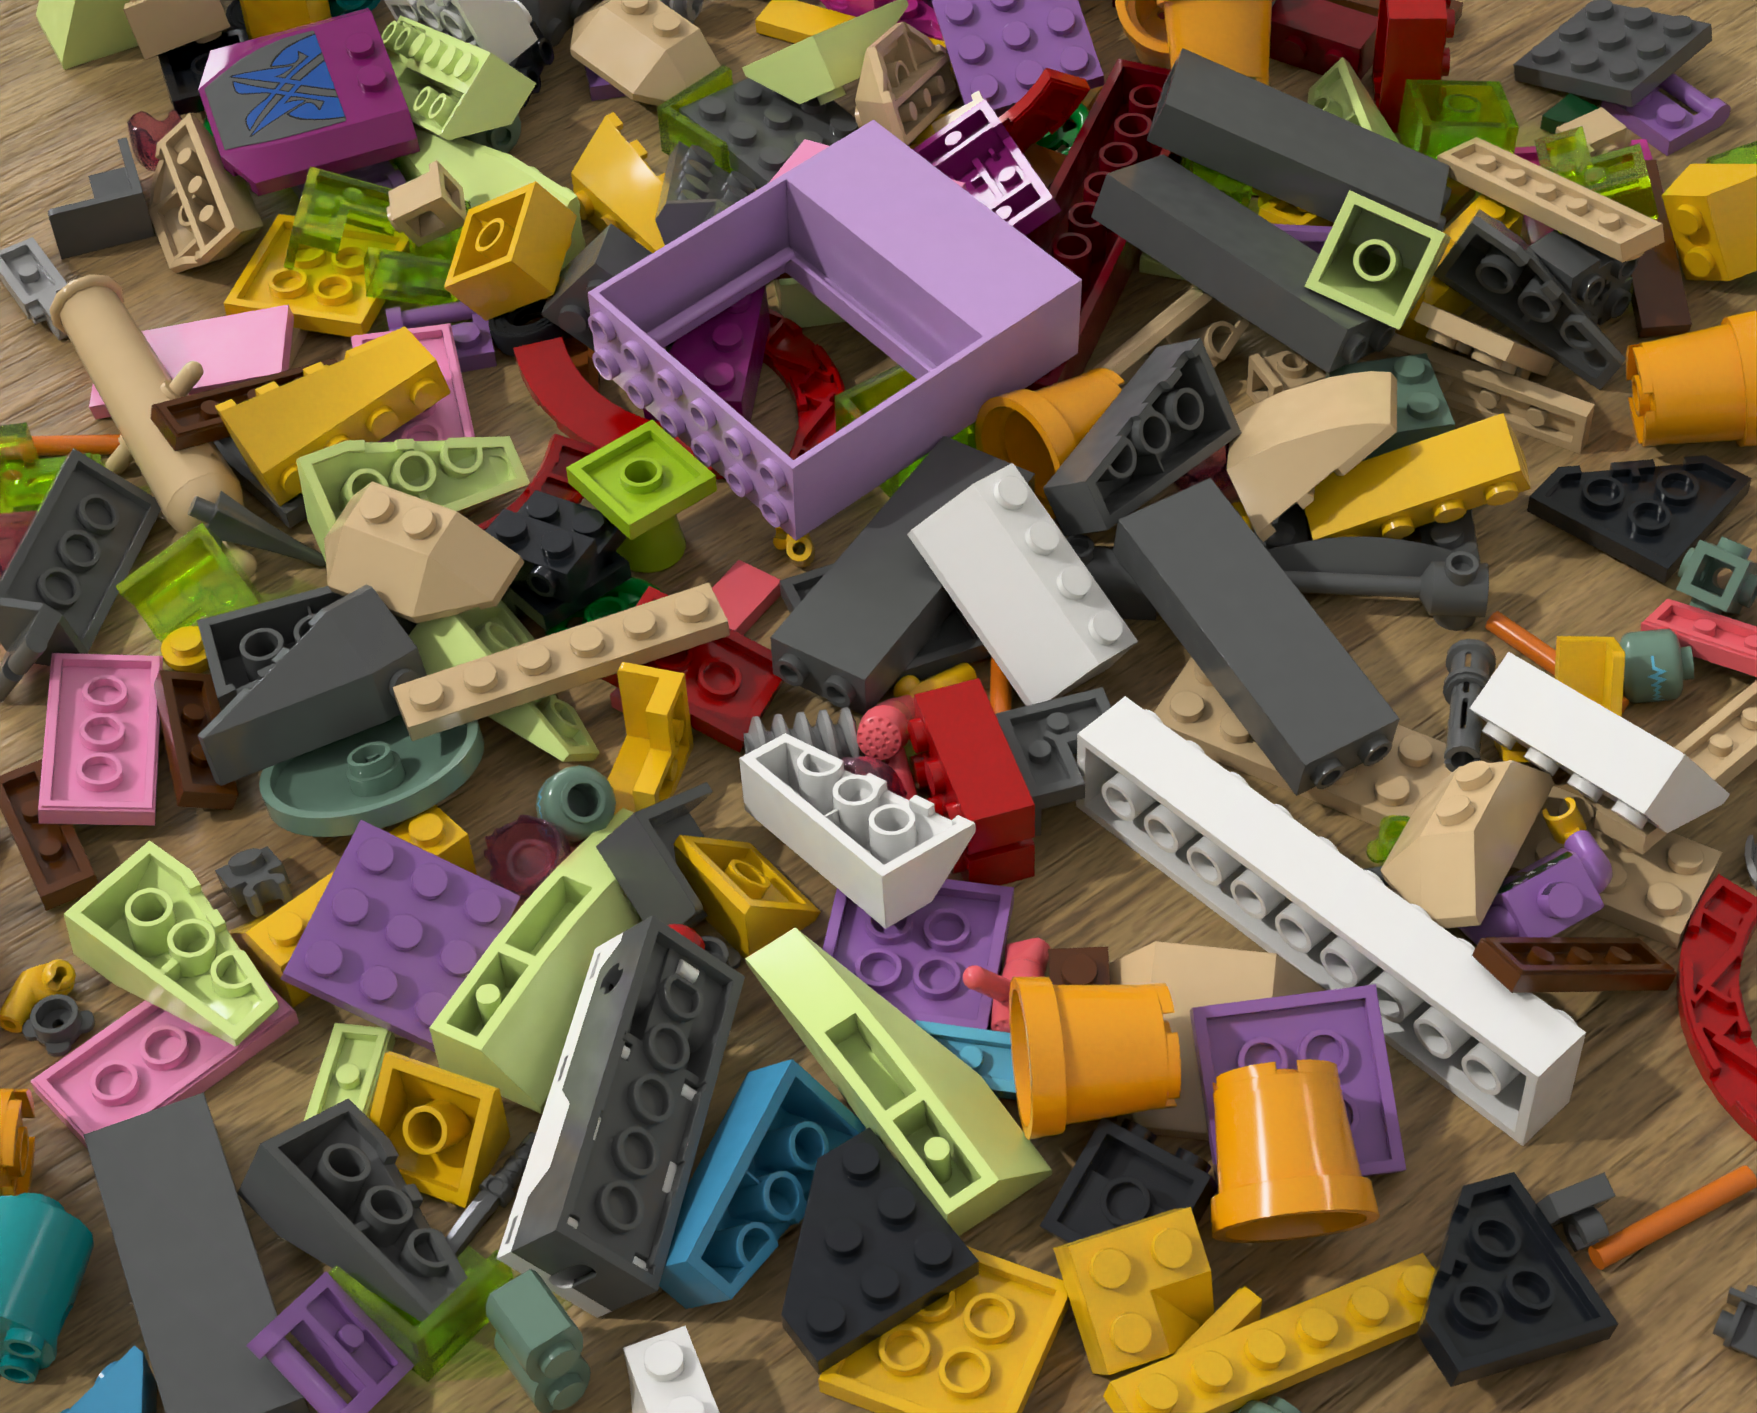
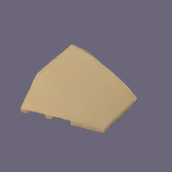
(1304, 437)
(1197, 979)

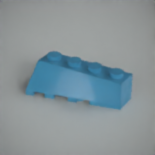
(752, 1182)

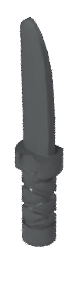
(494, 1192)

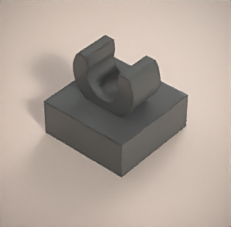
(1577, 1210)

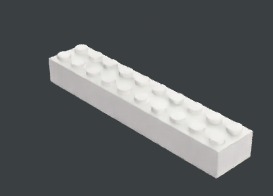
(1328, 918)

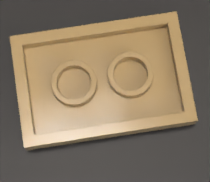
(1482, 343)

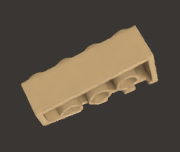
(173, 23)

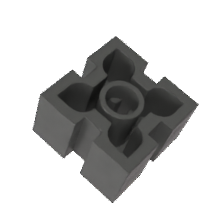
(1591, 277)

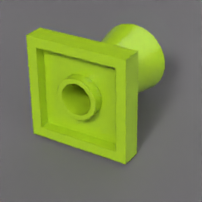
(640, 489)

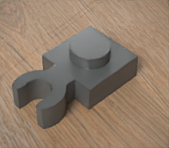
(255, 879)

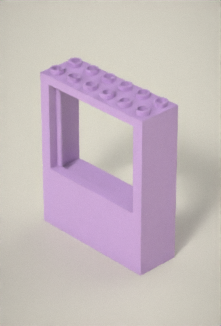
(893, 255)

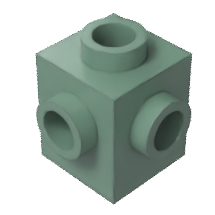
(1700, 574)

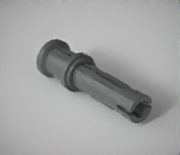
(1465, 743)

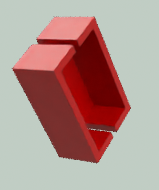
(1411, 47)
(974, 775)

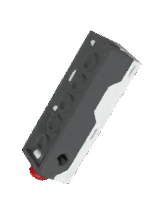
(623, 1118)

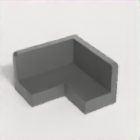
(109, 219)
(1044, 745)
(645, 862)

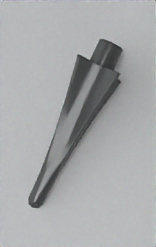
(238, 525)

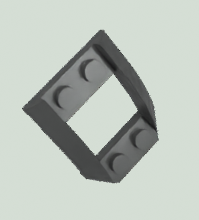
(1295, 551)

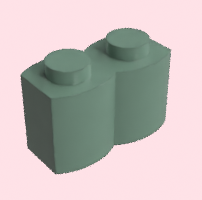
(538, 1342)

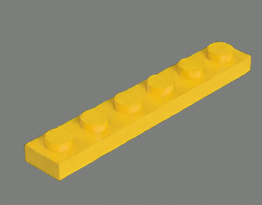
(1282, 1346)

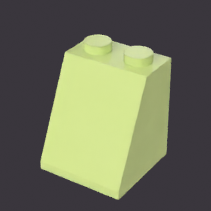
(85, 29)
(1377, 260)

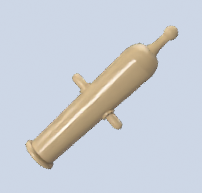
(129, 383)

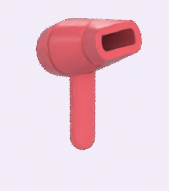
(885, 734)
(1022, 959)

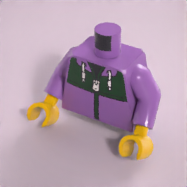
(1553, 889)

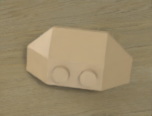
(642, 48)
(904, 82)
(196, 203)
(416, 556)
(1466, 839)

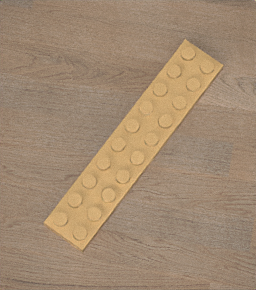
(1647, 891)

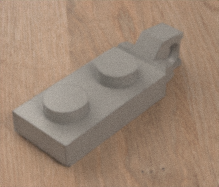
(31, 281)

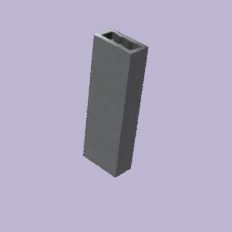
(1290, 145)
(1235, 259)
(880, 595)
(1255, 637)
(189, 1261)

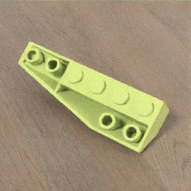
(451, 83)
(486, 175)
(522, 994)
(903, 1084)

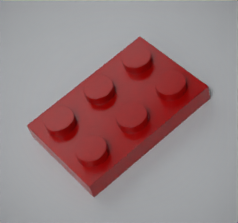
(724, 682)

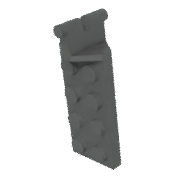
(695, 191)
(70, 565)

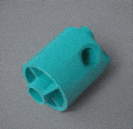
(40, 1276)

